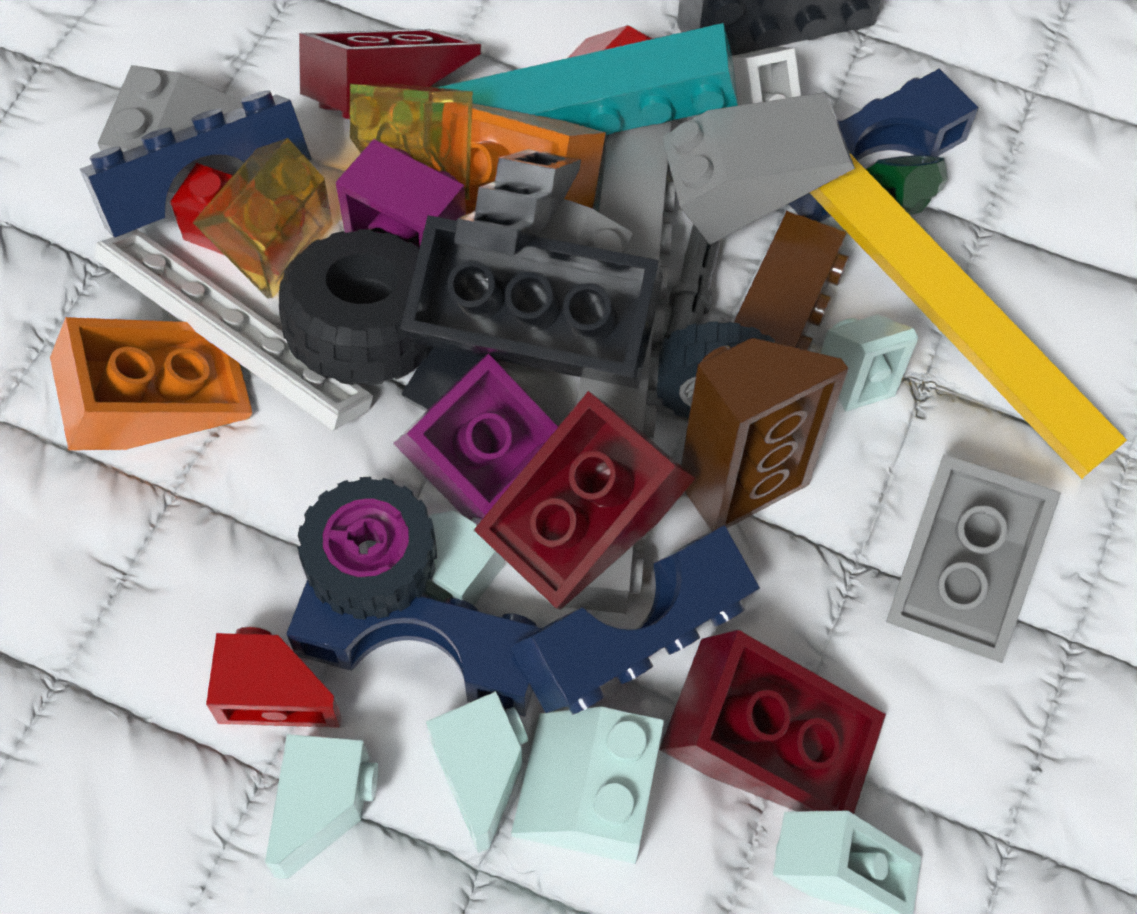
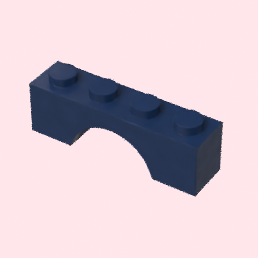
(919, 119)
(134, 184)
(469, 637)
(580, 653)

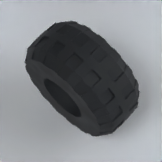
(347, 307)

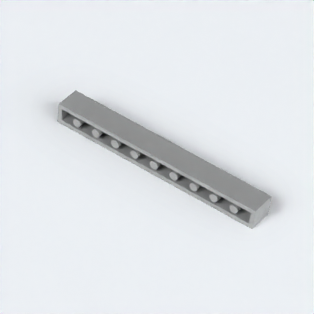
(635, 198)

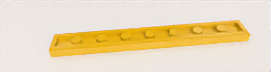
(970, 320)

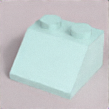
(589, 781)

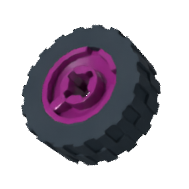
(391, 570)

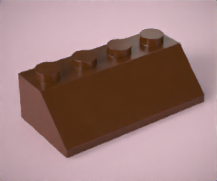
(757, 426)

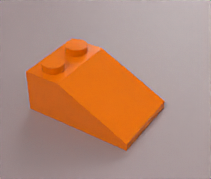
(506, 132)
(142, 383)

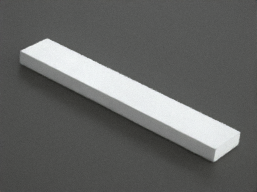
(229, 326)

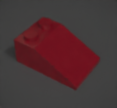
(402, 57)
(582, 501)
(772, 727)

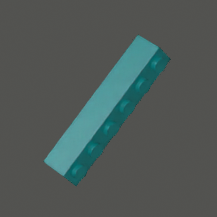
(621, 85)

